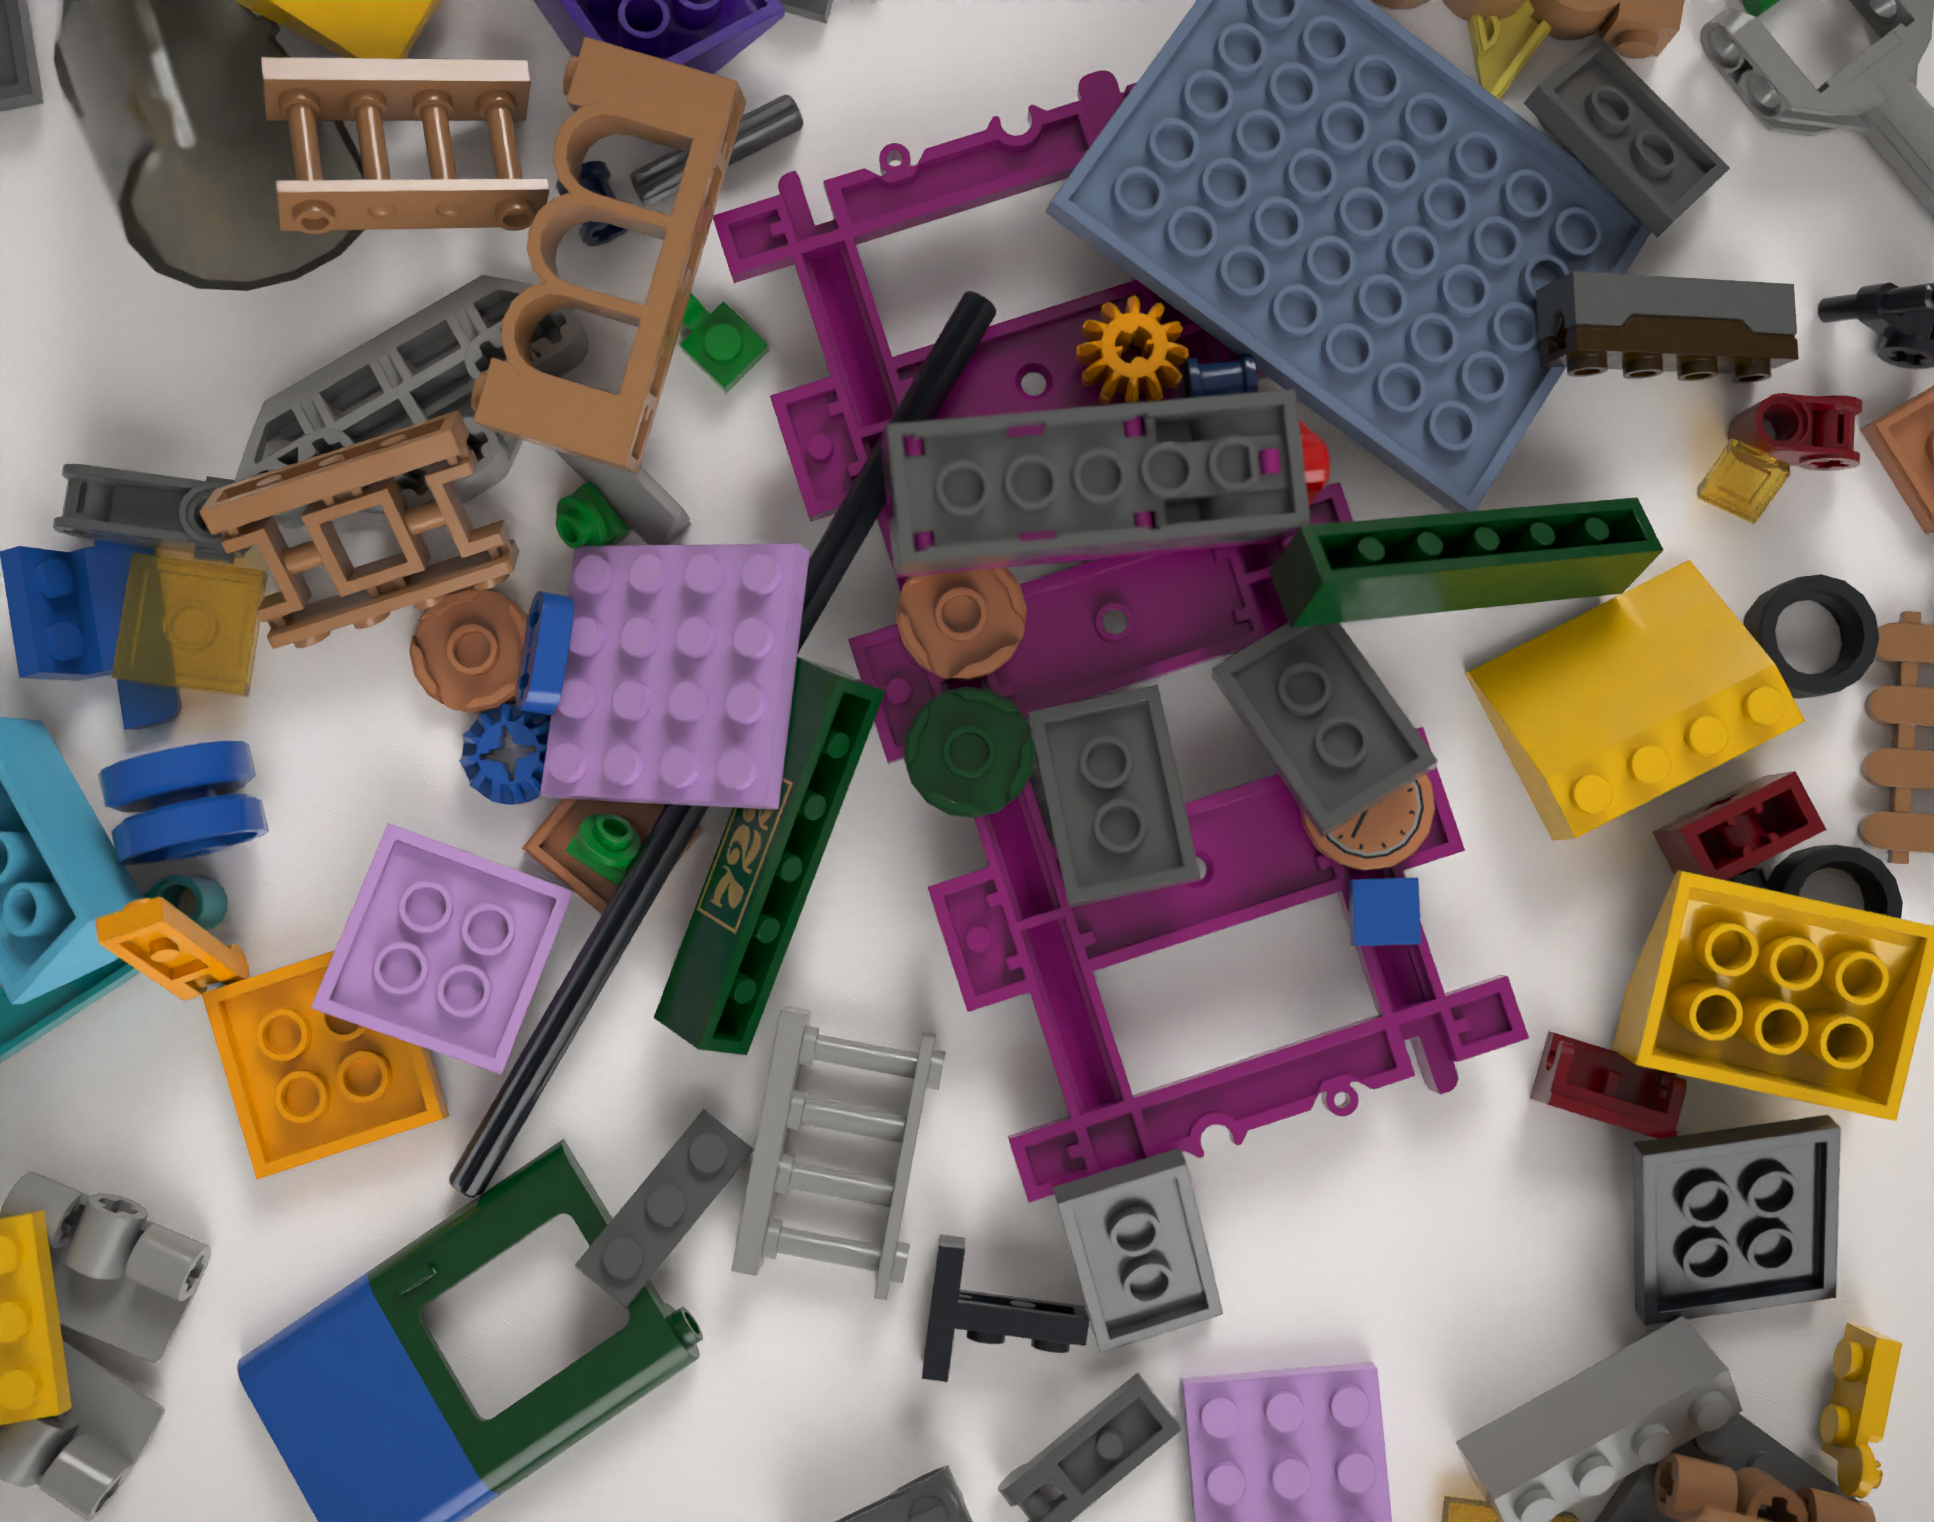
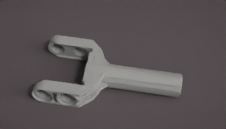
(1866, 96)

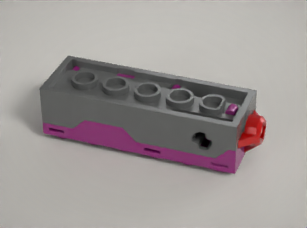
(1099, 482)

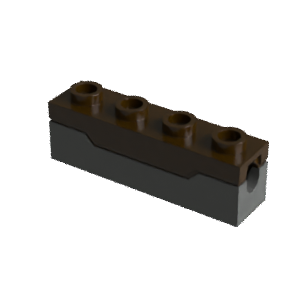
(1666, 325)

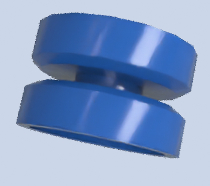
(183, 802)

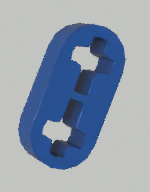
(545, 653)

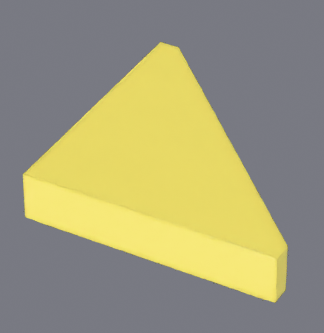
(1504, 47)

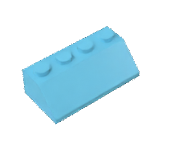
(53, 868)

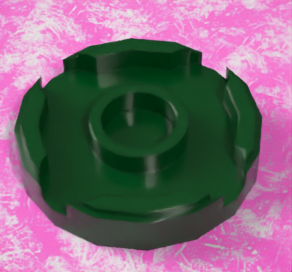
(969, 752)

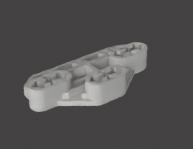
(411, 397)

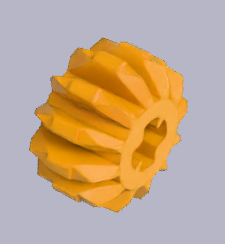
(1118, 334)

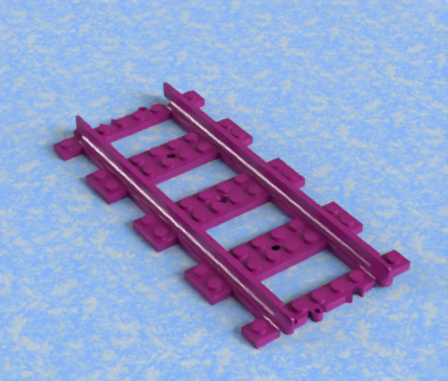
(1012, 920)

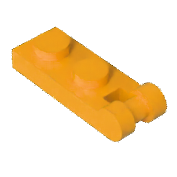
(170, 947)

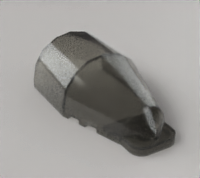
(184, 140)

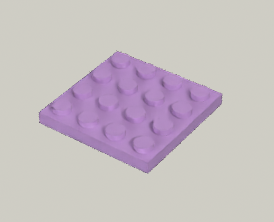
(678, 675)

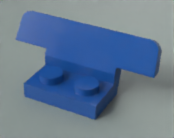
(69, 619)

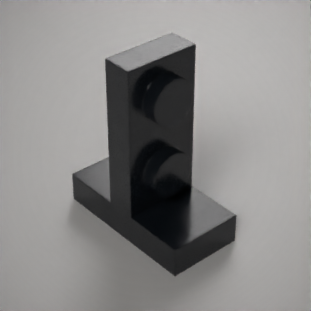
(990, 1316)

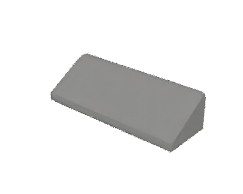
(635, 499)

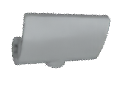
(112, 1266)
(87, 1449)

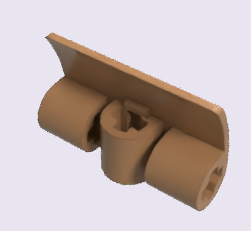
(1711, 1492)

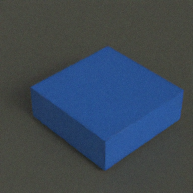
(1384, 911)

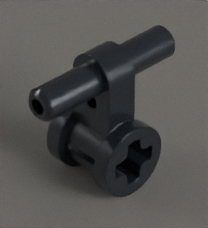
(1897, 314)

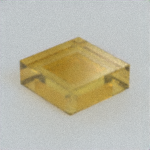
(1743, 481)

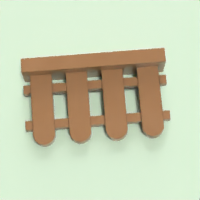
(1901, 767)

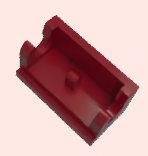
(1608, 1087)

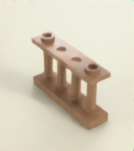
(401, 91)

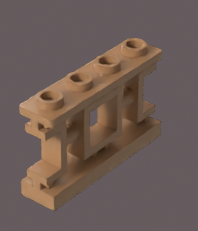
(348, 483)

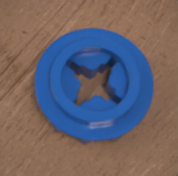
(487, 736)

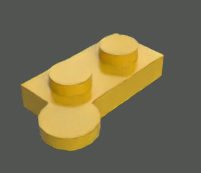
(1859, 1406)

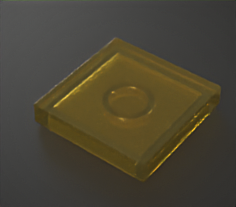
(189, 625)

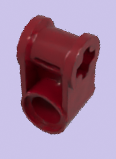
(1808, 430)

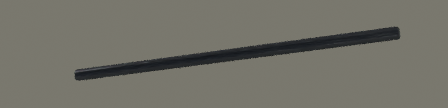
(679, 822)

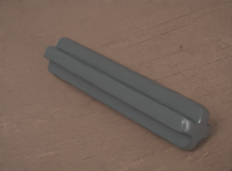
(756, 131)

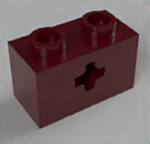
(1741, 828)

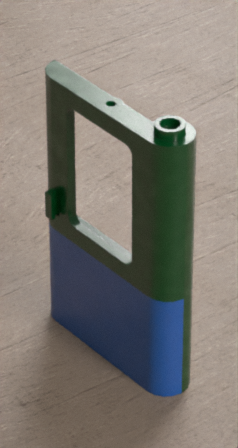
(377, 1412)

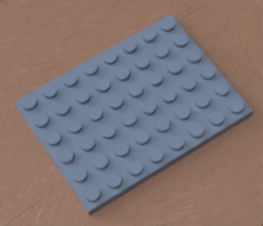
(1351, 225)

